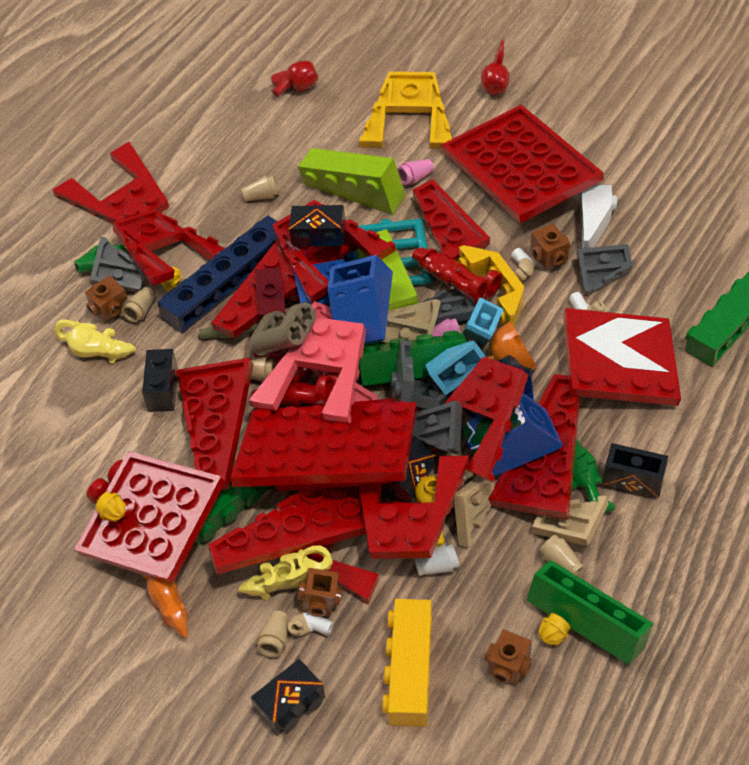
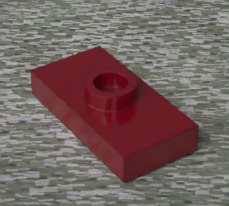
(269, 291)

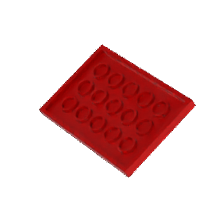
(522, 163)
(305, 448)

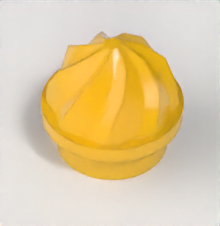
(173, 283)
(110, 507)
(553, 629)

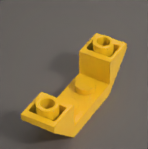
(480, 263)

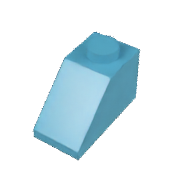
(482, 322)
(454, 365)

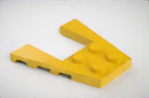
(408, 94)

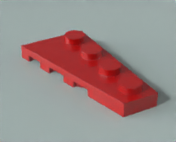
(447, 220)

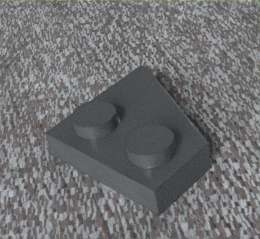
(602, 266)
(452, 305)
(403, 379)
(428, 394)

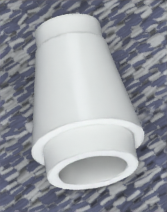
(443, 560)

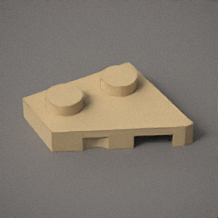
(412, 320)
(470, 508)
(581, 524)

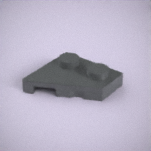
(117, 265)
(440, 427)

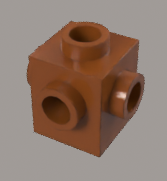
(549, 246)
(105, 298)
(319, 592)
(509, 658)

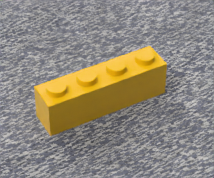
(409, 663)

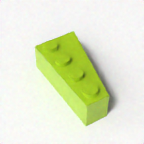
(355, 177)
(402, 290)

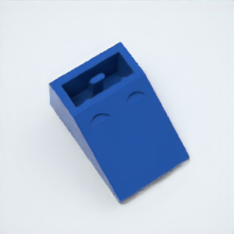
(361, 295)

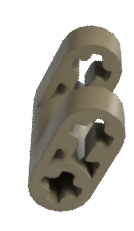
(286, 332)

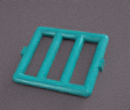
(418, 241)

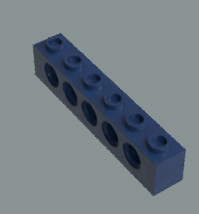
(217, 278)

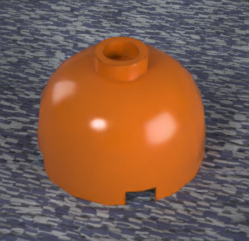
(507, 342)

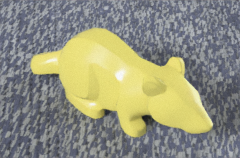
(87, 342)
(286, 574)

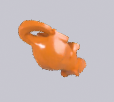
(167, 600)

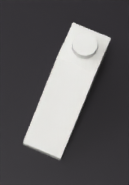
(595, 212)

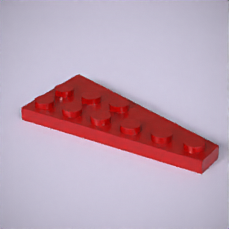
(242, 308)
(214, 412)
(546, 482)
(297, 523)

